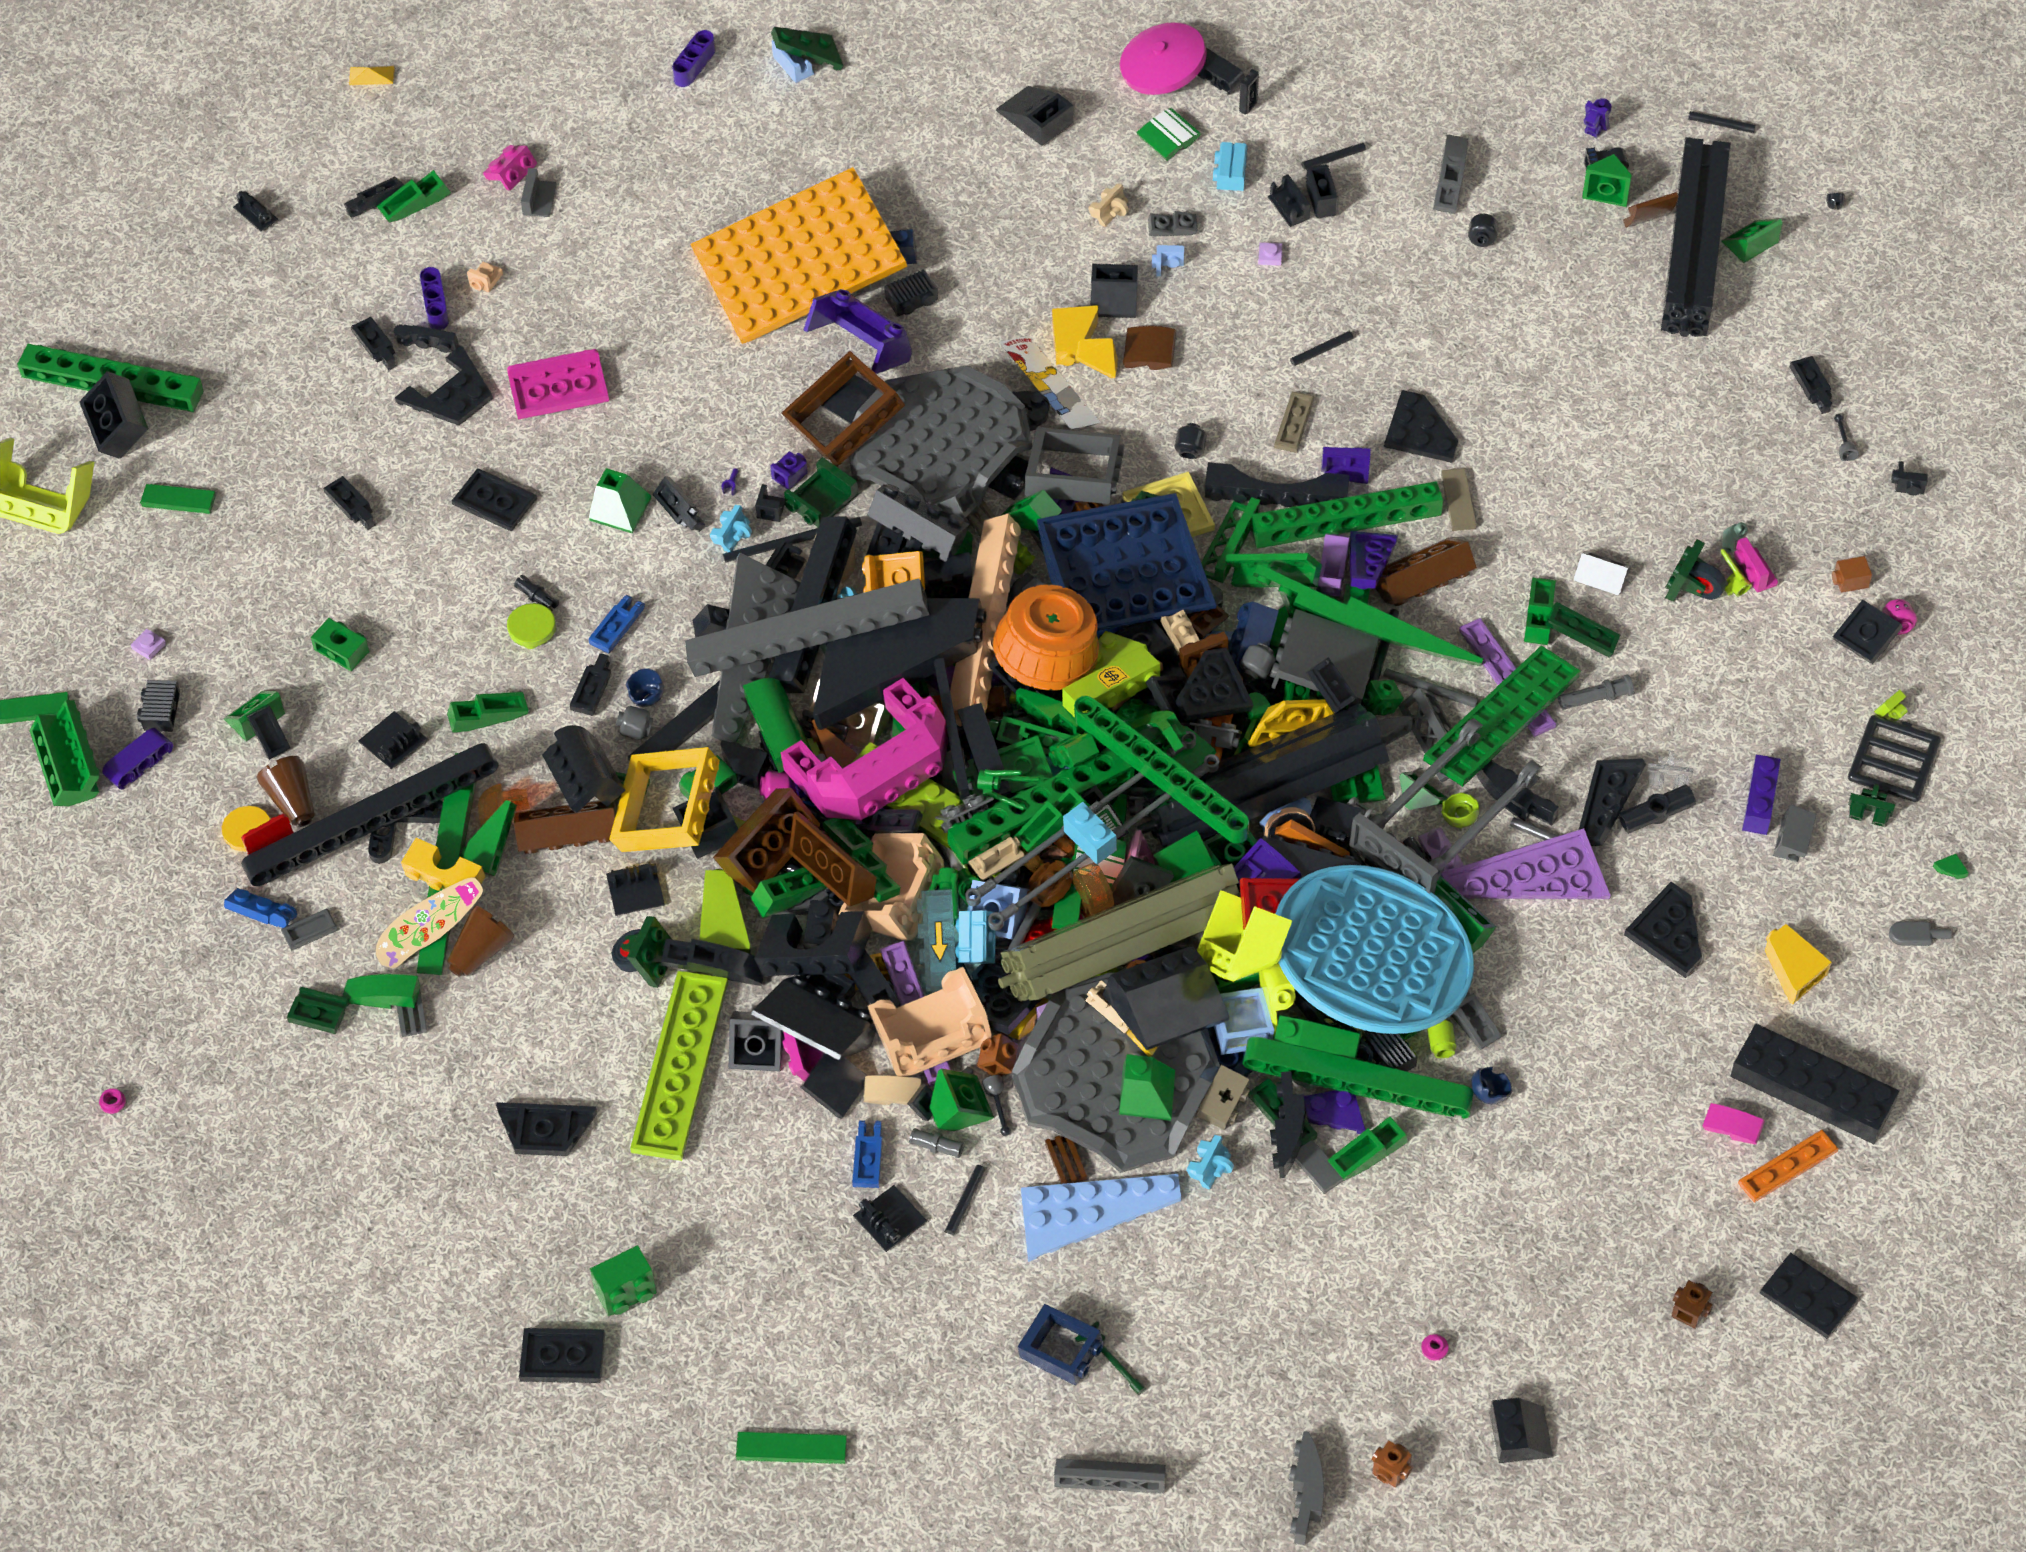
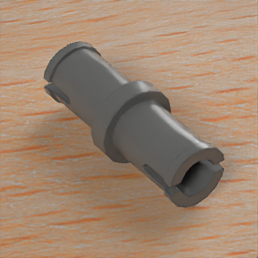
(936, 1143)

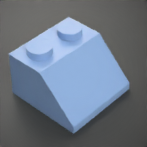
(998, 900)

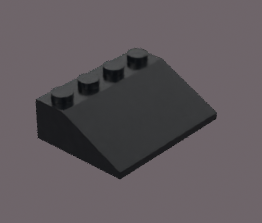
(1166, 997)
(817, 1017)

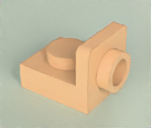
(484, 277)

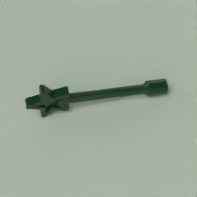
(1134, 1383)

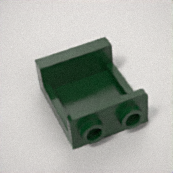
(822, 493)

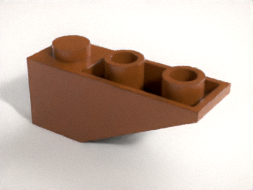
(832, 746)

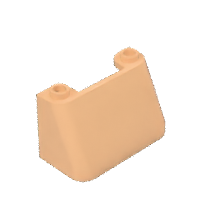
(911, 864)
(932, 1026)

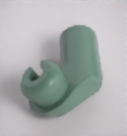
(1733, 534)

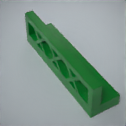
(1234, 543)
(1296, 566)

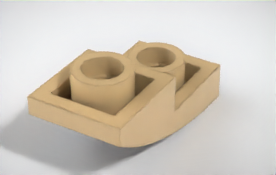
(890, 1089)

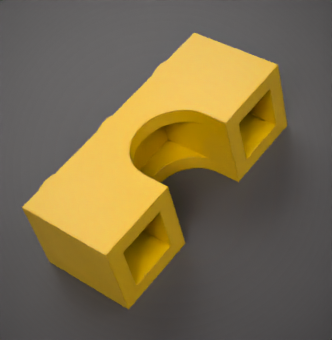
(422, 863)

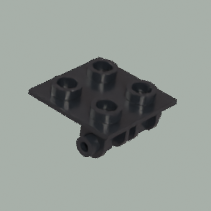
(1011, 479)
(393, 739)
(1334, 820)
(635, 889)
(889, 1218)

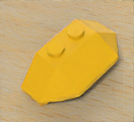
(1288, 717)

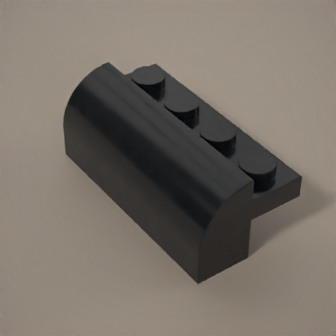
(582, 768)

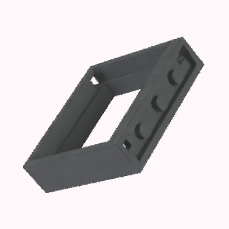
(1074, 487)

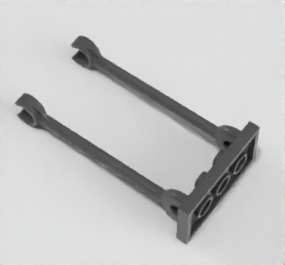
(1391, 855)

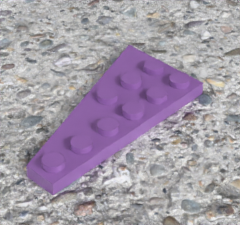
(1545, 870)

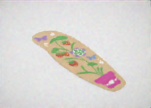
(426, 922)

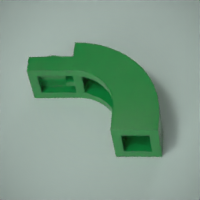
(1160, 728)

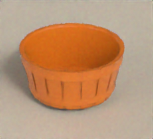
(1047, 652)

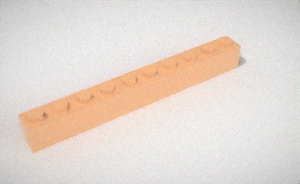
(990, 584)

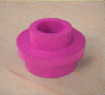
(109, 1095)
(1434, 1354)

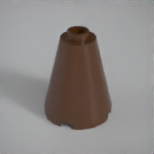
(289, 789)
(478, 942)

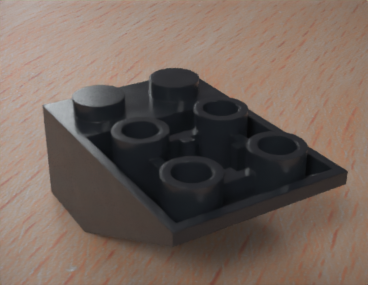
(1038, 113)

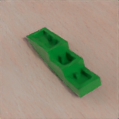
(1049, 712)
(860, 848)

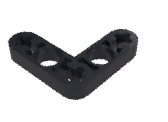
(388, 839)

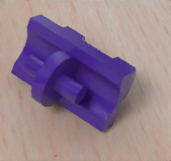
(1597, 116)

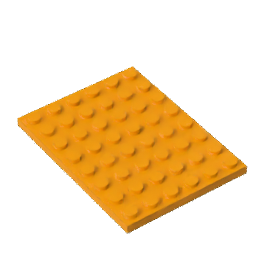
(796, 251)

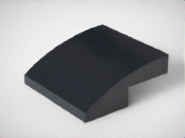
(849, 398)
(890, 542)

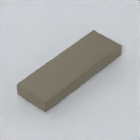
(1294, 422)
(1458, 499)

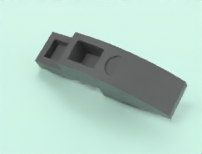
(1451, 174)
(1309, 1487)

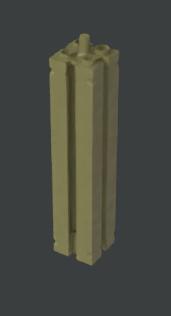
(1115, 934)

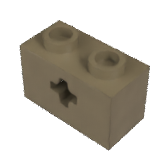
(1227, 1083)

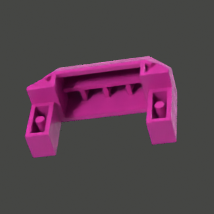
(883, 772)

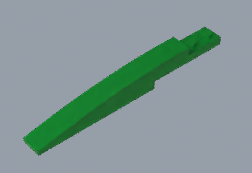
(1364, 619)
(450, 842)

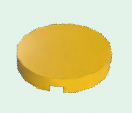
(240, 822)

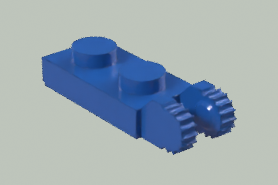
(615, 624)
(260, 908)
(867, 1157)

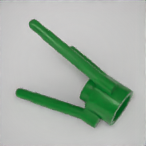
(991, 779)
(947, 880)

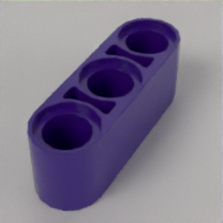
(693, 58)
(434, 298)
(137, 757)

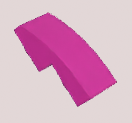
(1733, 1122)

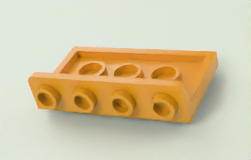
(892, 569)

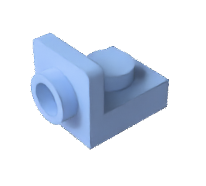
(1168, 256)

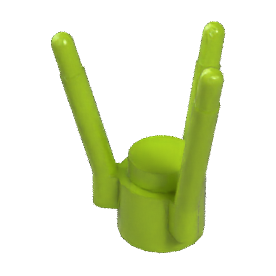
(1736, 581)

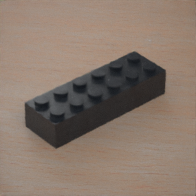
(1814, 1083)

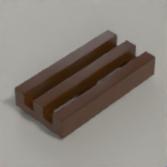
(1059, 1142)

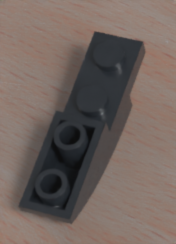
(1499, 779)
(712, 959)
(1289, 1126)

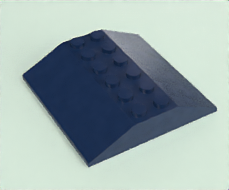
(1127, 560)

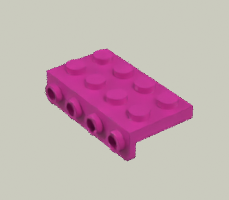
(557, 383)

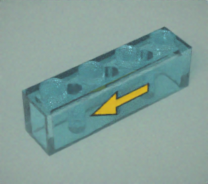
(938, 937)

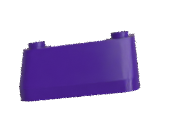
(865, 323)

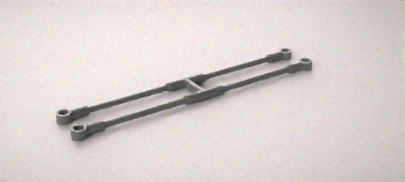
(1095, 807)

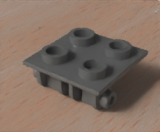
(971, 806)

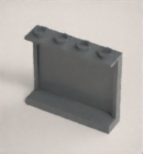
(1314, 639)

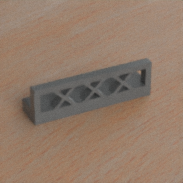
(1433, 714)
(1109, 1476)

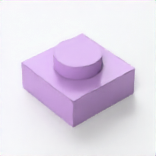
(1270, 253)
(148, 644)

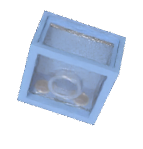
(1247, 1019)

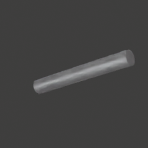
(1531, 829)

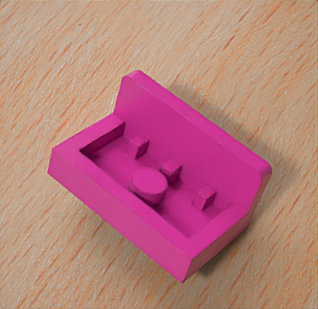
(510, 166)
(1754, 566)
(802, 1056)

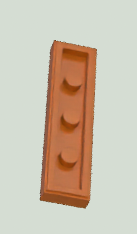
(1788, 1165)

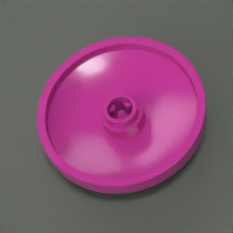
(1163, 58)

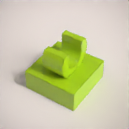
(1022, 559)
(1892, 706)

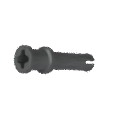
(1606, 690)

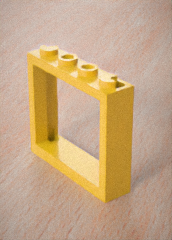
(624, 828)

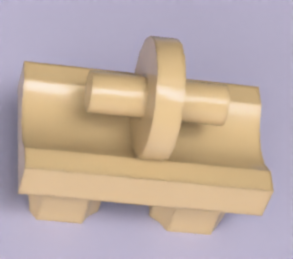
(1112, 204)
(1179, 629)

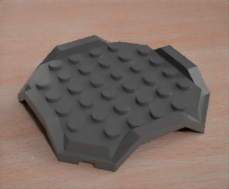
(948, 434)
(1074, 1079)

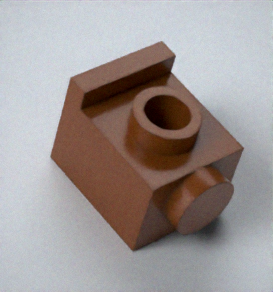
(996, 703)

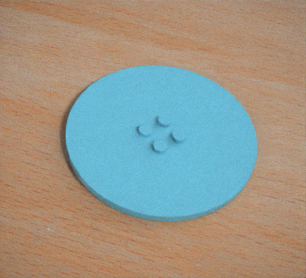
(1374, 949)

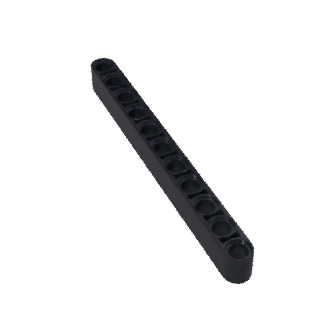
(369, 814)

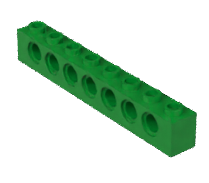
(84, 371)
(1347, 514)
(968, 846)

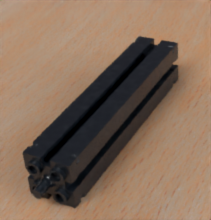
(1695, 238)
(1278, 772)

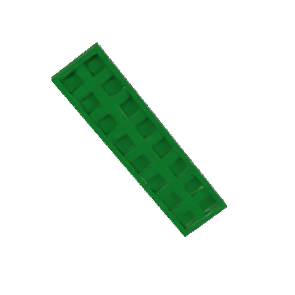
(1506, 713)

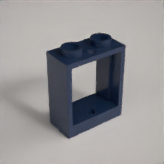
(1039, 1330)

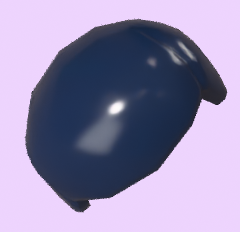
(643, 683)
(1485, 1081)

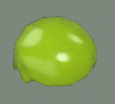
(1465, 807)

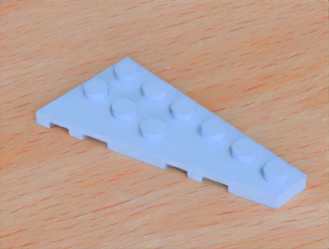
(1081, 1210)

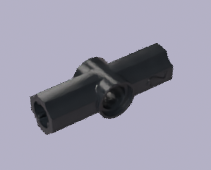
(1669, 802)

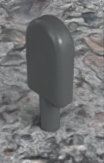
(1916, 933)

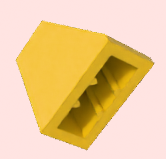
(1069, 327)
(1795, 962)

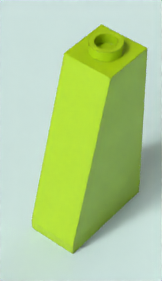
(721, 913)

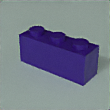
(1761, 794)

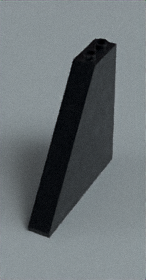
(867, 663)

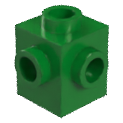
(1382, 697)

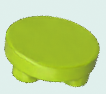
(531, 625)

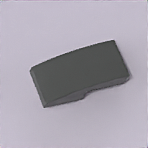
(1176, 225)

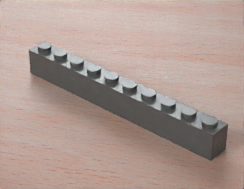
(807, 627)

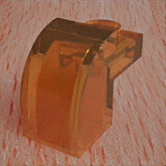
(494, 797)
(1093, 889)

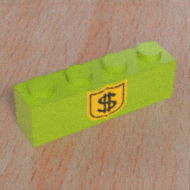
(1114, 681)

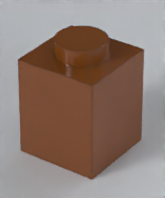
(1852, 574)

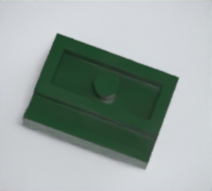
(318, 1010)

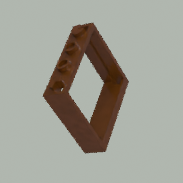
(860, 429)

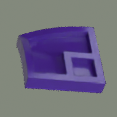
(1347, 461)
(1265, 862)

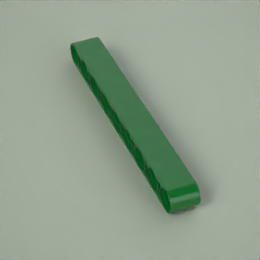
(1164, 779)
(1358, 1077)

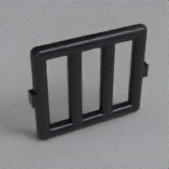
(1906, 729)

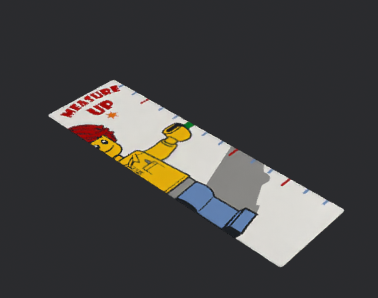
(1049, 382)

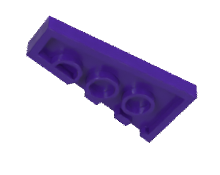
(1369, 557)

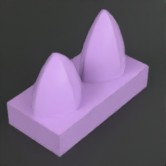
(1436, 845)

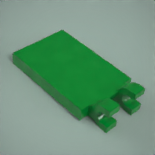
(1022, 756)

